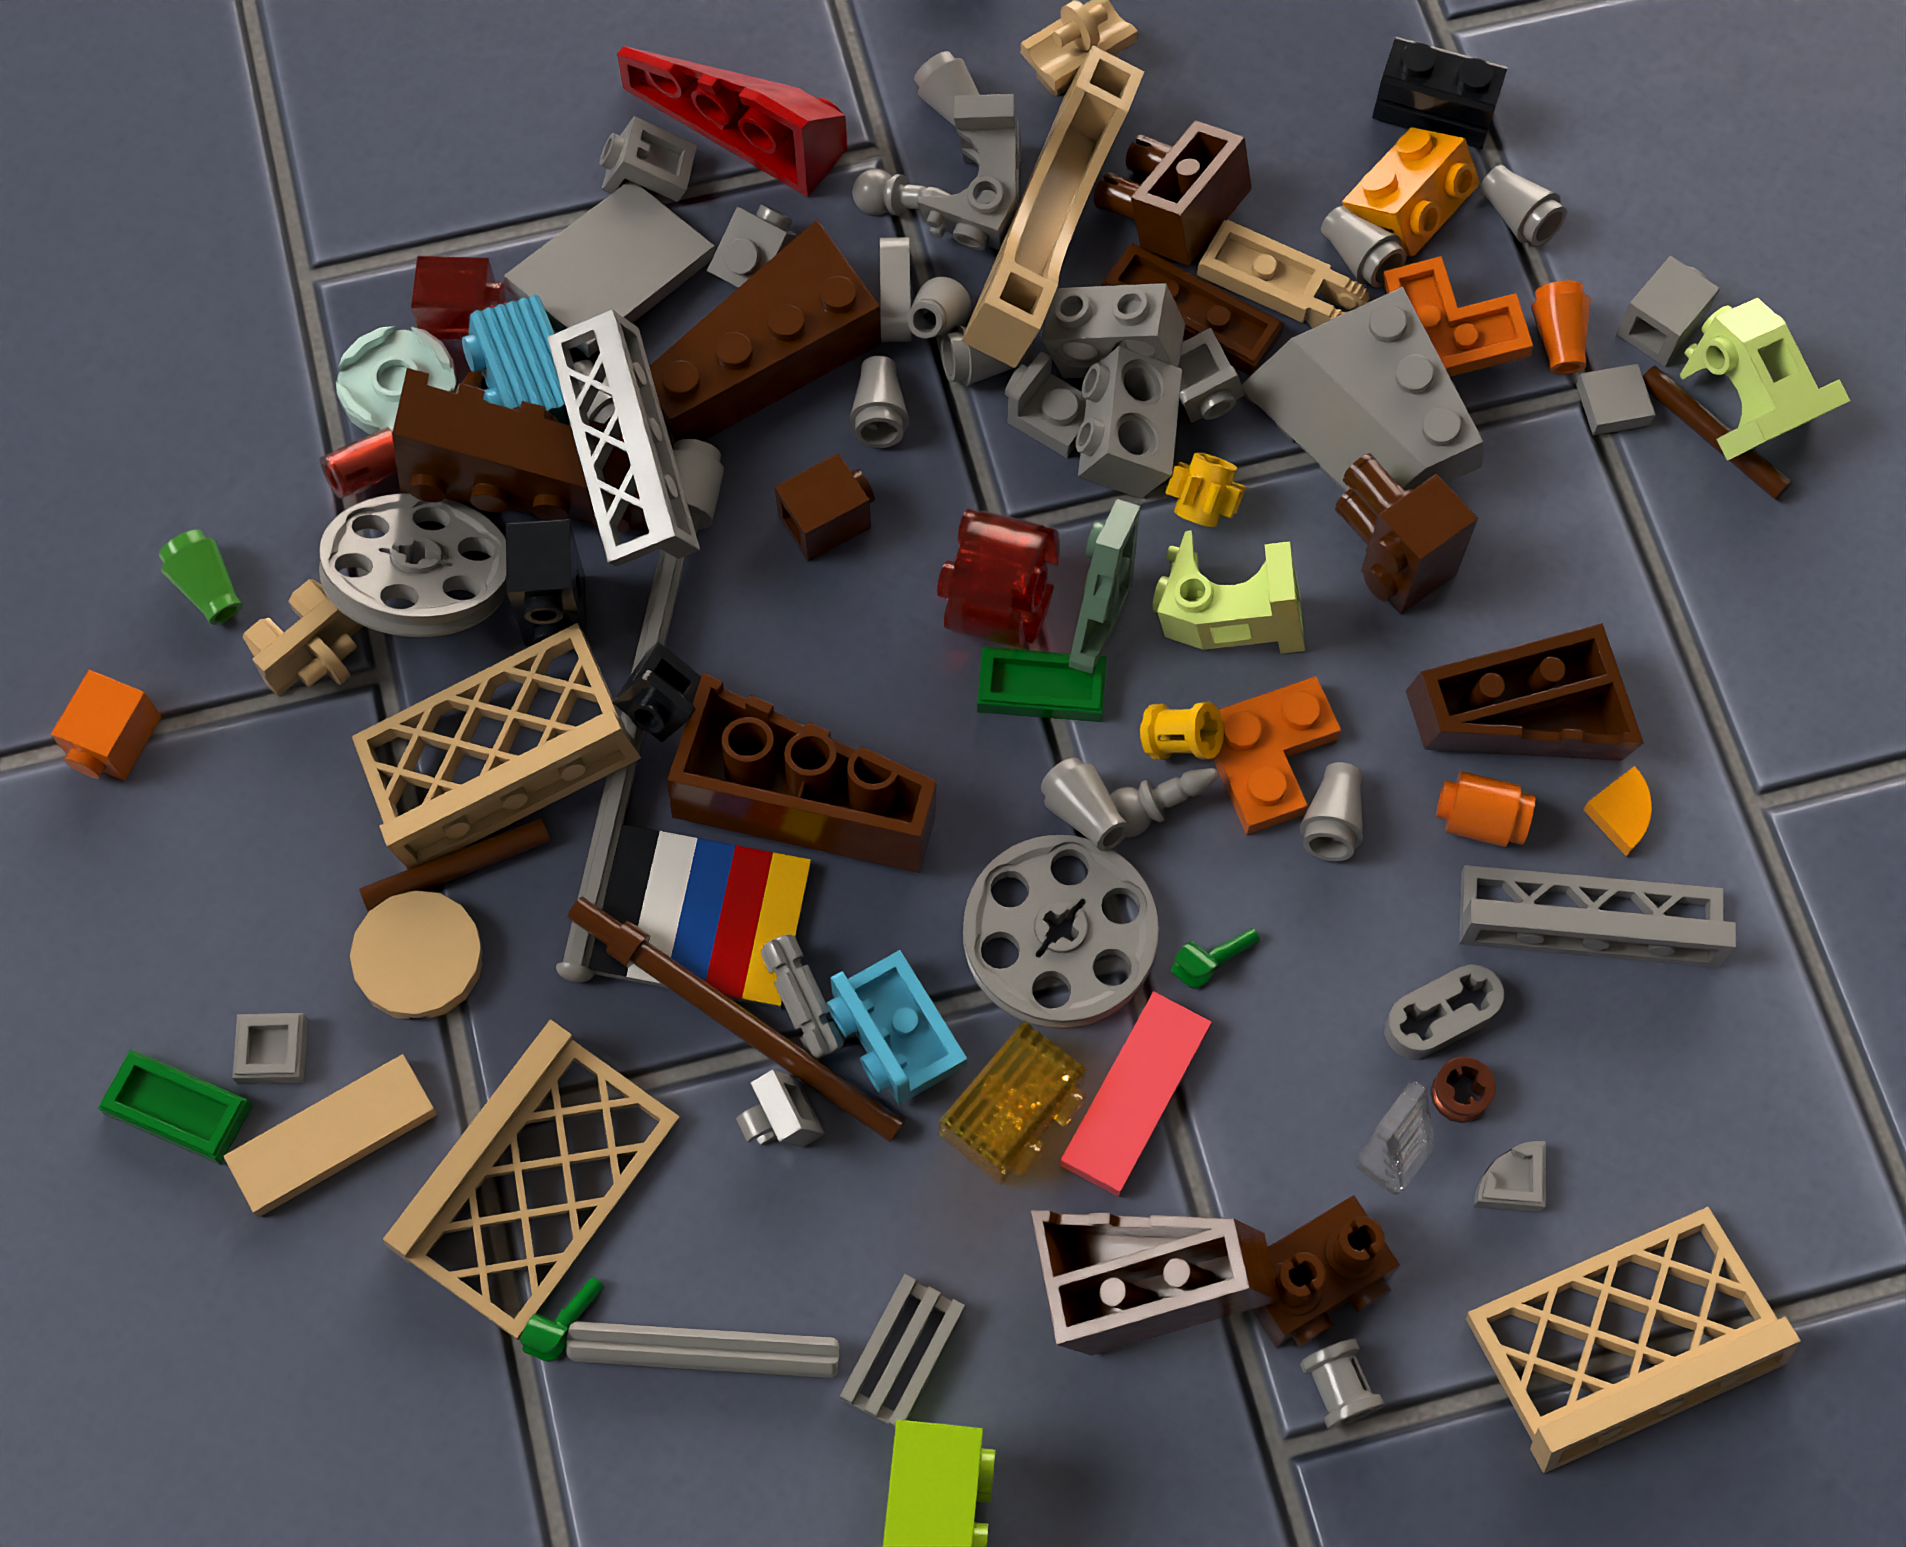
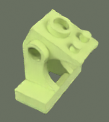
(1741, 347)
(1231, 615)

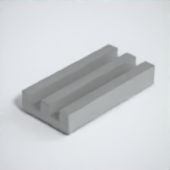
(929, 1300)

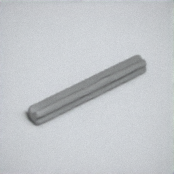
(703, 1349)

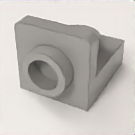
(648, 159)
(1045, 405)

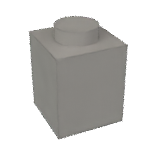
(1668, 310)

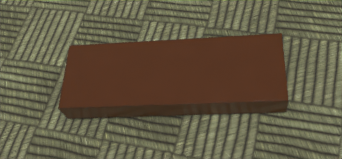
(1239, 327)

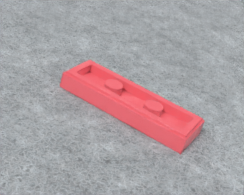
(1135, 1094)

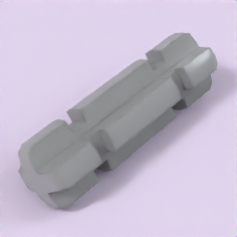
(801, 996)

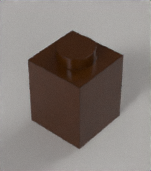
(824, 506)

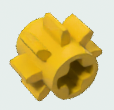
(1205, 489)

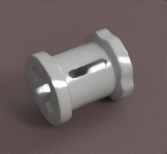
(1341, 1383)

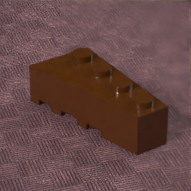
(767, 339)
(795, 784)

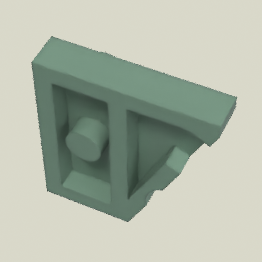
(1107, 583)

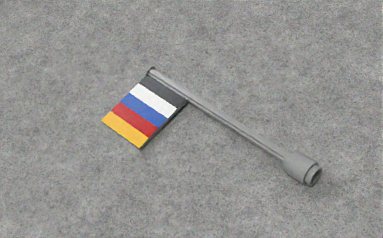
(694, 896)

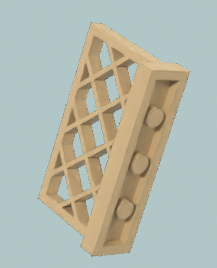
(508, 783)
(485, 1143)
(1656, 1392)

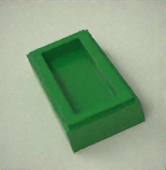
(1039, 685)
(175, 1107)

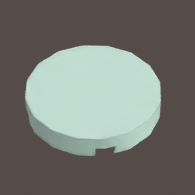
(376, 369)

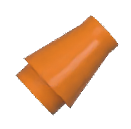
(1563, 321)

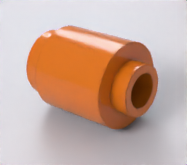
(1485, 809)

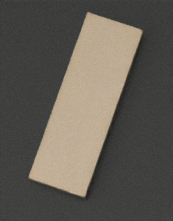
(329, 1135)

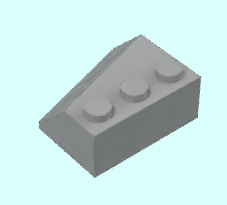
(1372, 389)

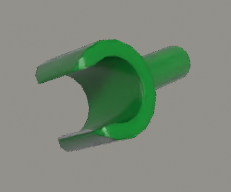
(1197, 966)
(548, 1338)

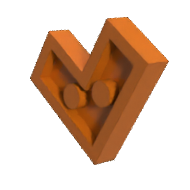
(1467, 335)
(1256, 749)

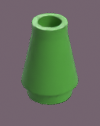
(200, 574)

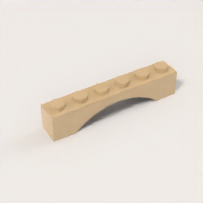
(1050, 207)

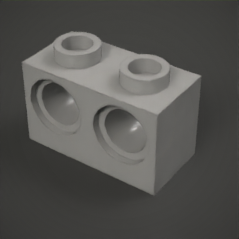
(1093, 321)
(1129, 422)

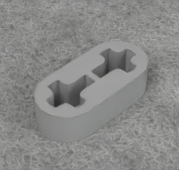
(895, 289)
(1450, 1025)

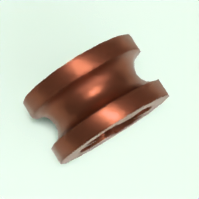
(1482, 1085)

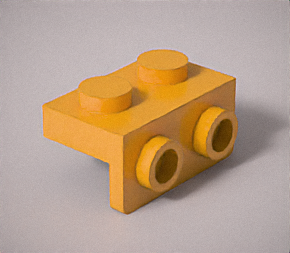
(1416, 186)

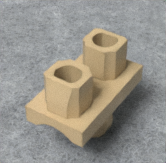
(1063, 45)
(308, 647)

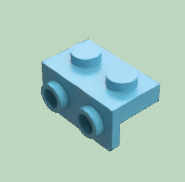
(897, 1026)

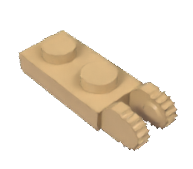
(1278, 276)

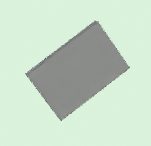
(613, 257)

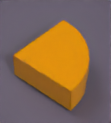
(1623, 810)

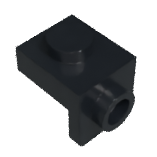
(659, 693)

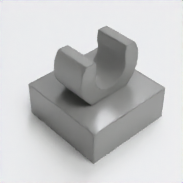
(782, 1112)

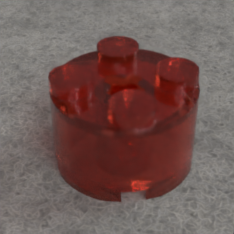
(999, 578)

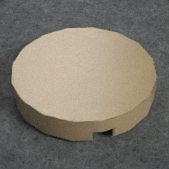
(416, 955)

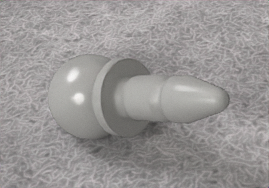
(878, 193)
(1146, 804)

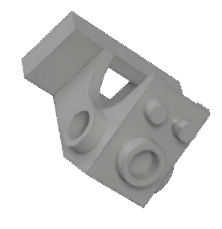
(992, 139)

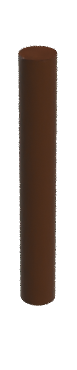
(1711, 428)
(457, 863)

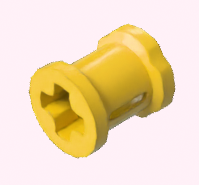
(1182, 731)

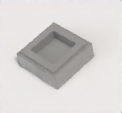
(1615, 399)
(270, 1048)

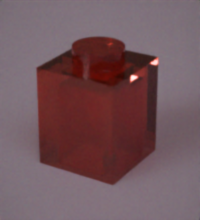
(450, 291)

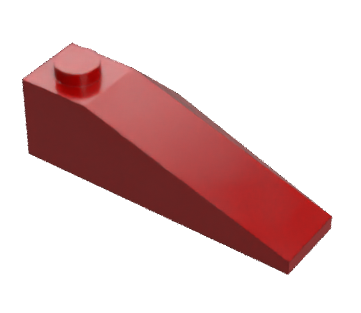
(751, 117)

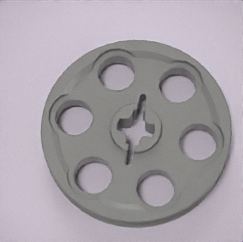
(413, 565)
(1065, 960)

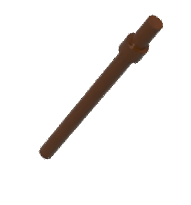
(631, 946)

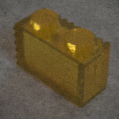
(1014, 1104)

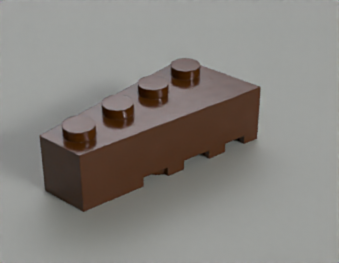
(496, 455)

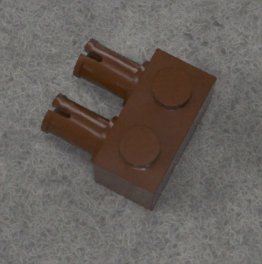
(1185, 192)
(1410, 534)
(1324, 1269)

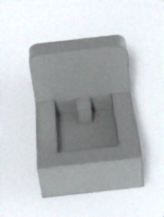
(750, 243)
(1207, 378)

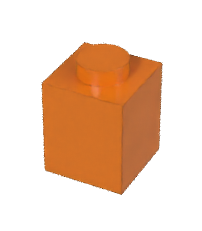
(105, 727)

